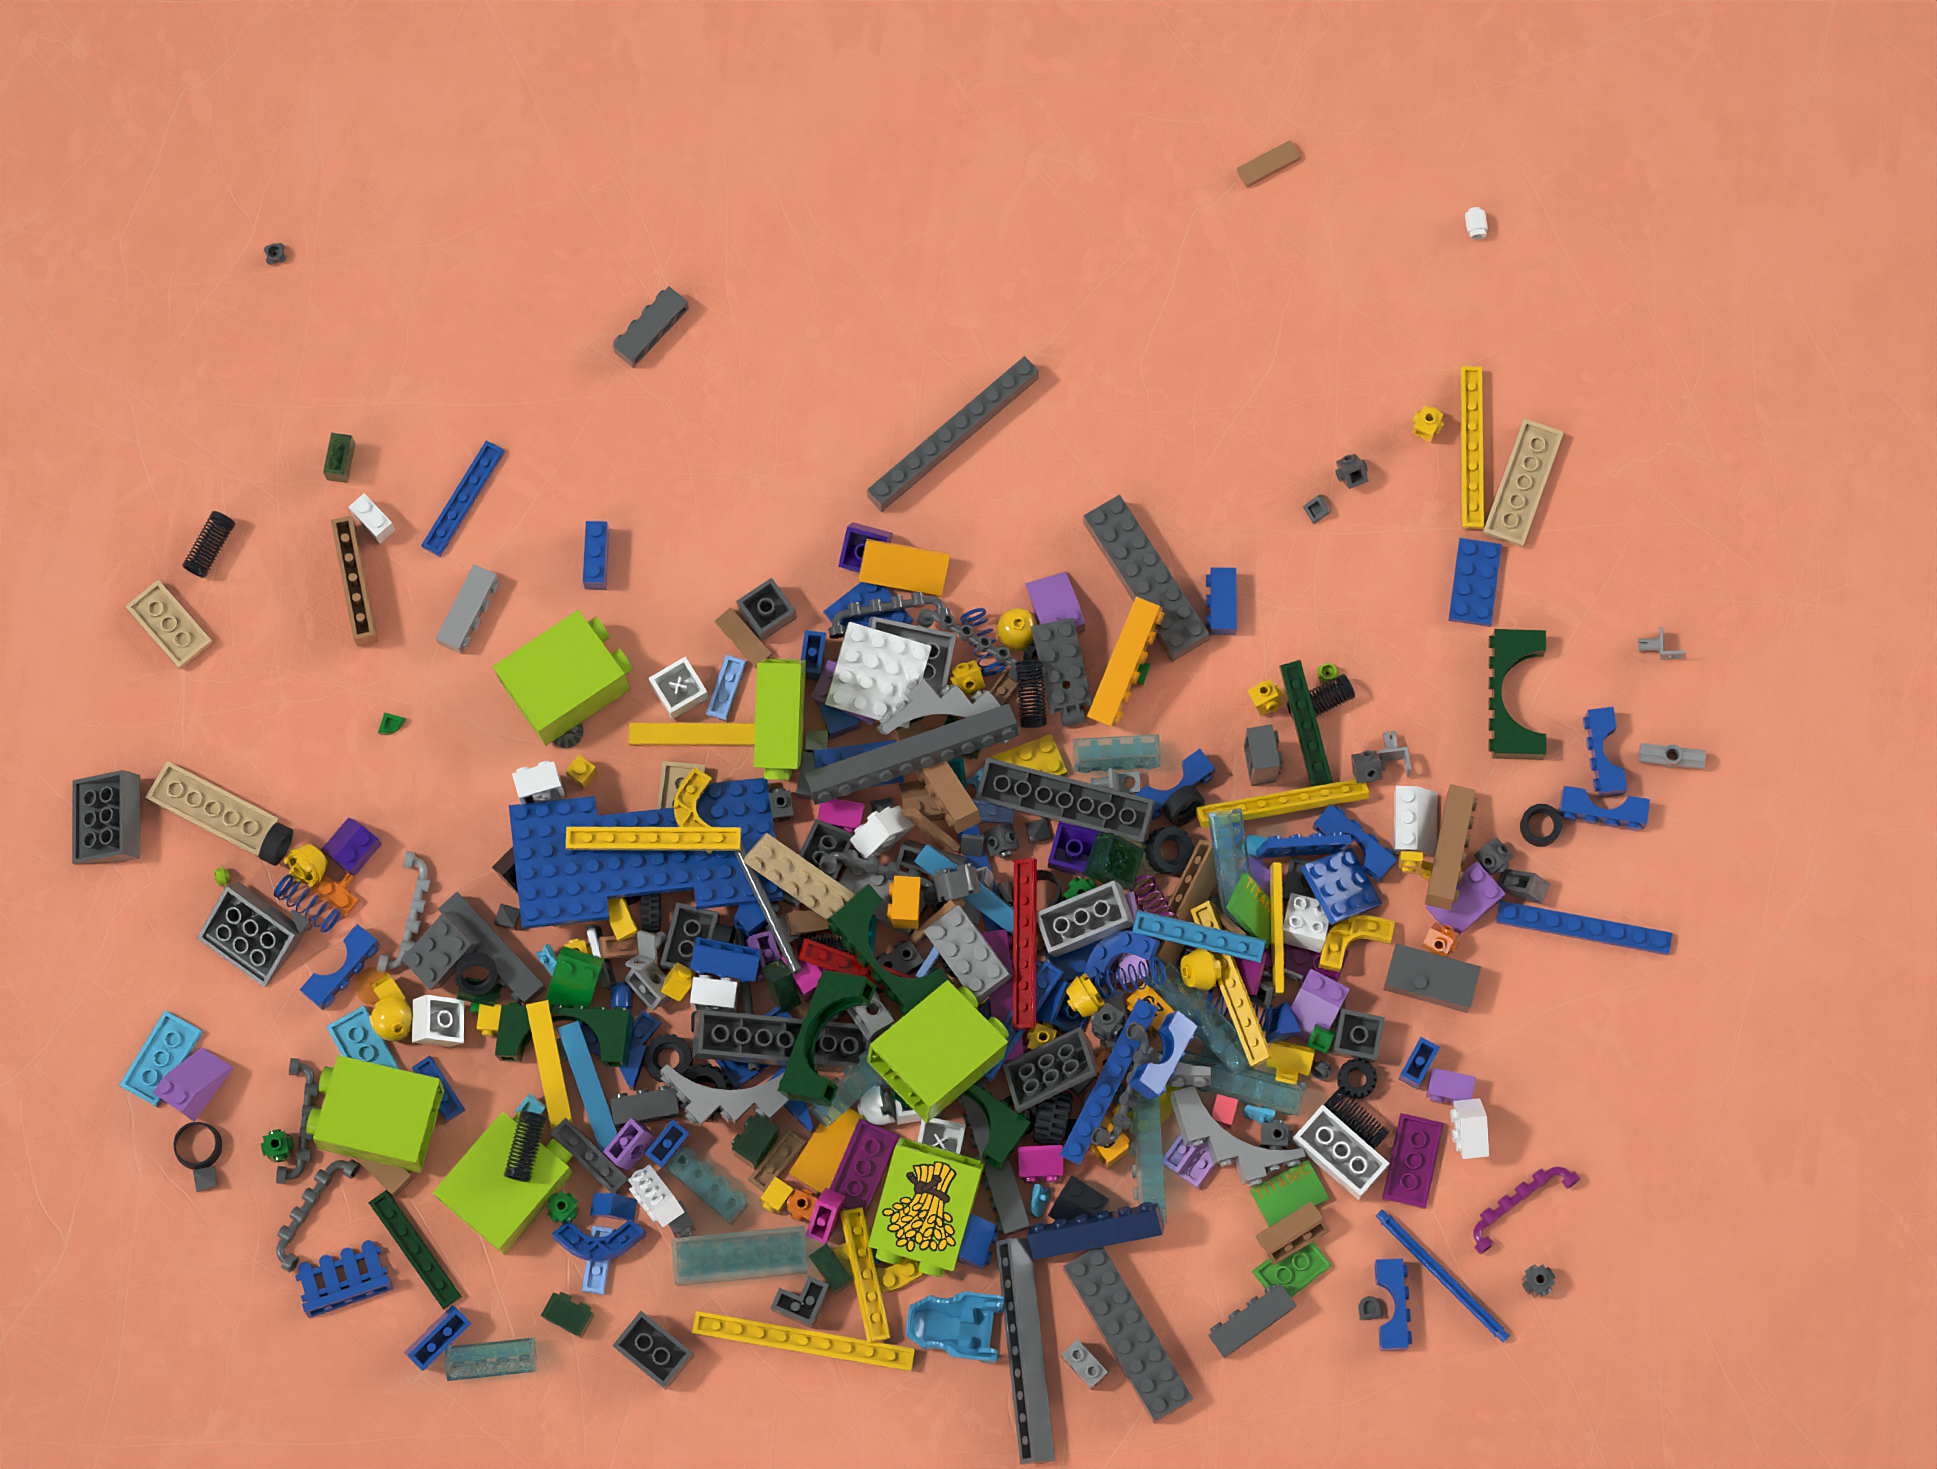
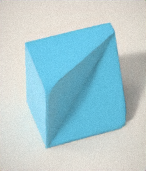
(1253, 843)

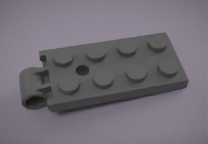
(1062, 661)

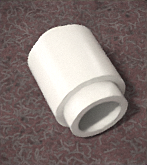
(1476, 223)

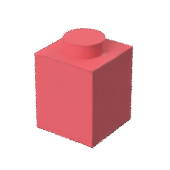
(1224, 1111)

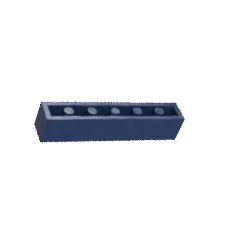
(1095, 1230)

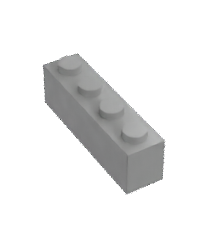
(467, 609)

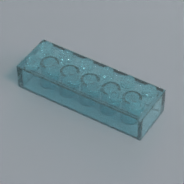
(739, 1256)

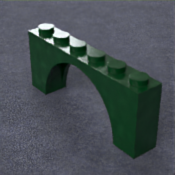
(1508, 737)
(852, 925)
(832, 995)
(610, 1026)
(1005, 1125)

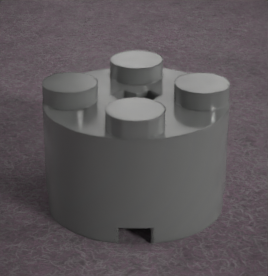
(956, 883)

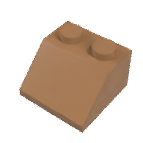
(916, 796)

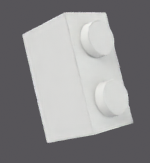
(371, 518)

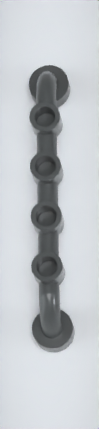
(876, 607)
(1002, 655)
(871, 865)
(1127, 1100)
(303, 1154)
(311, 1197)

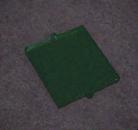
(486, 999)

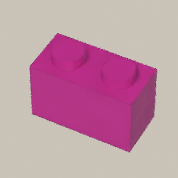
(842, 814)
(825, 1215)

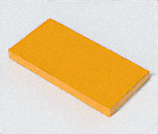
(904, 567)
(824, 1152)

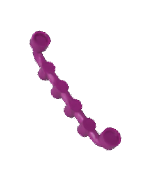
(1507, 1203)

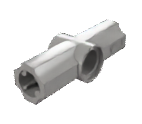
(1658, 755)

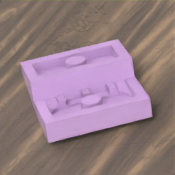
(1189, 1162)

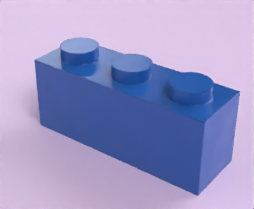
(596, 555)
(1222, 601)
(725, 959)
(437, 1338)

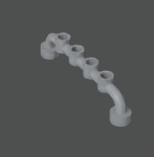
(417, 905)

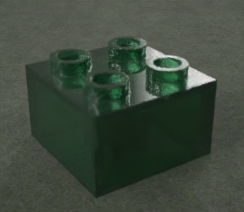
(1114, 860)
(755, 1141)

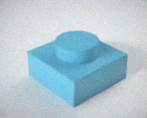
(531, 1104)

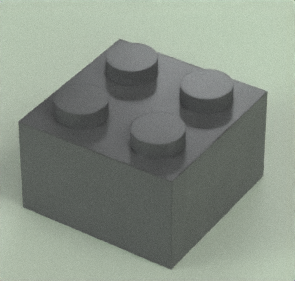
(766, 609)
(1357, 1035)

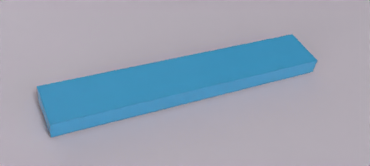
(984, 901)
(1199, 936)
(588, 1084)

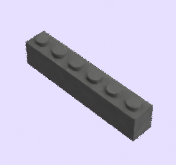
(509, 967)

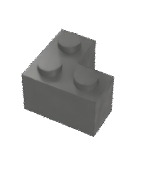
(805, 1307)

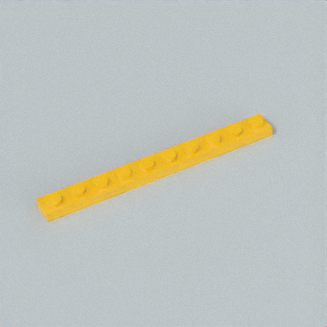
(803, 1341)

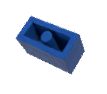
(814, 653)
(1418, 1063)
(666, 1143)

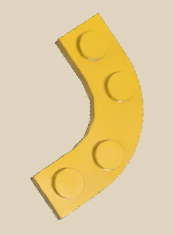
(688, 797)
(1413, 863)
(1350, 930)
(889, 1278)

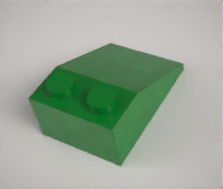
(574, 978)

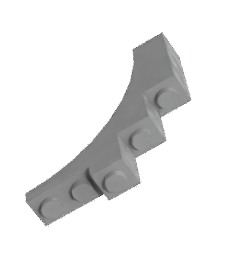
(924, 702)
(1184, 1074)
(732, 1103)
(1251, 1161)

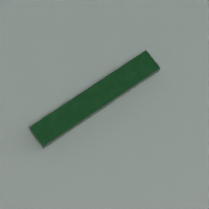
(1305, 723)
(415, 1249)

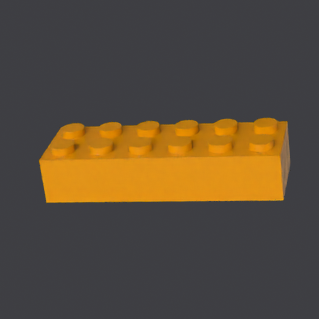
(1125, 662)

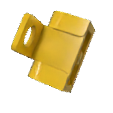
(1290, 1061)

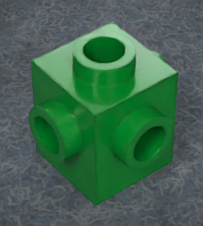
(1076, 884)
(281, 1152)
(570, 1211)

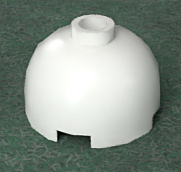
(877, 1105)

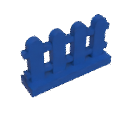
(336, 1296)

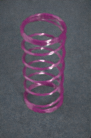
(1163, 913)

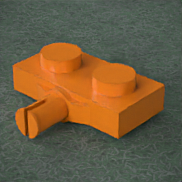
(337, 893)

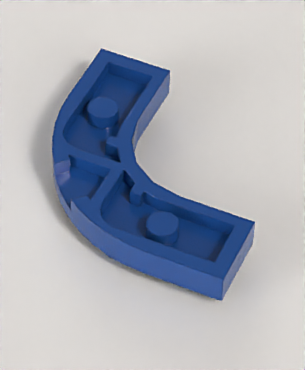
(1115, 945)
(642, 1030)
(598, 1248)

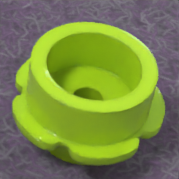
(1323, 669)
(221, 876)

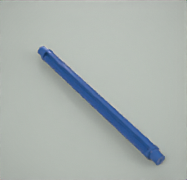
(1443, 1276)

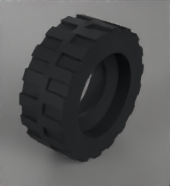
(1153, 847)
(663, 1042)

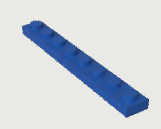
(1584, 928)
(1106, 1085)

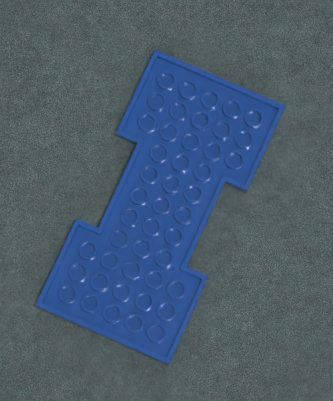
(574, 885)

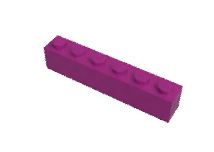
(1002, 999)

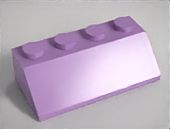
(1126, 959)

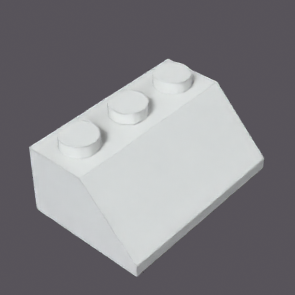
(1415, 820)

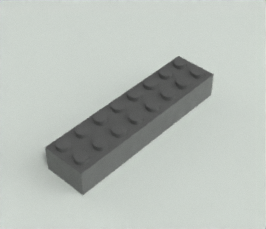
(1145, 575)
(1065, 800)
(772, 1039)
(1127, 1333)

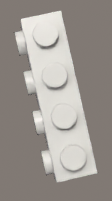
(654, 1196)

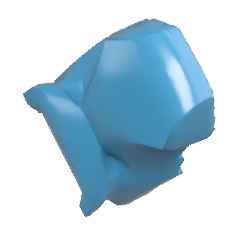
(956, 1324)

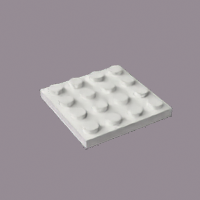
(875, 671)

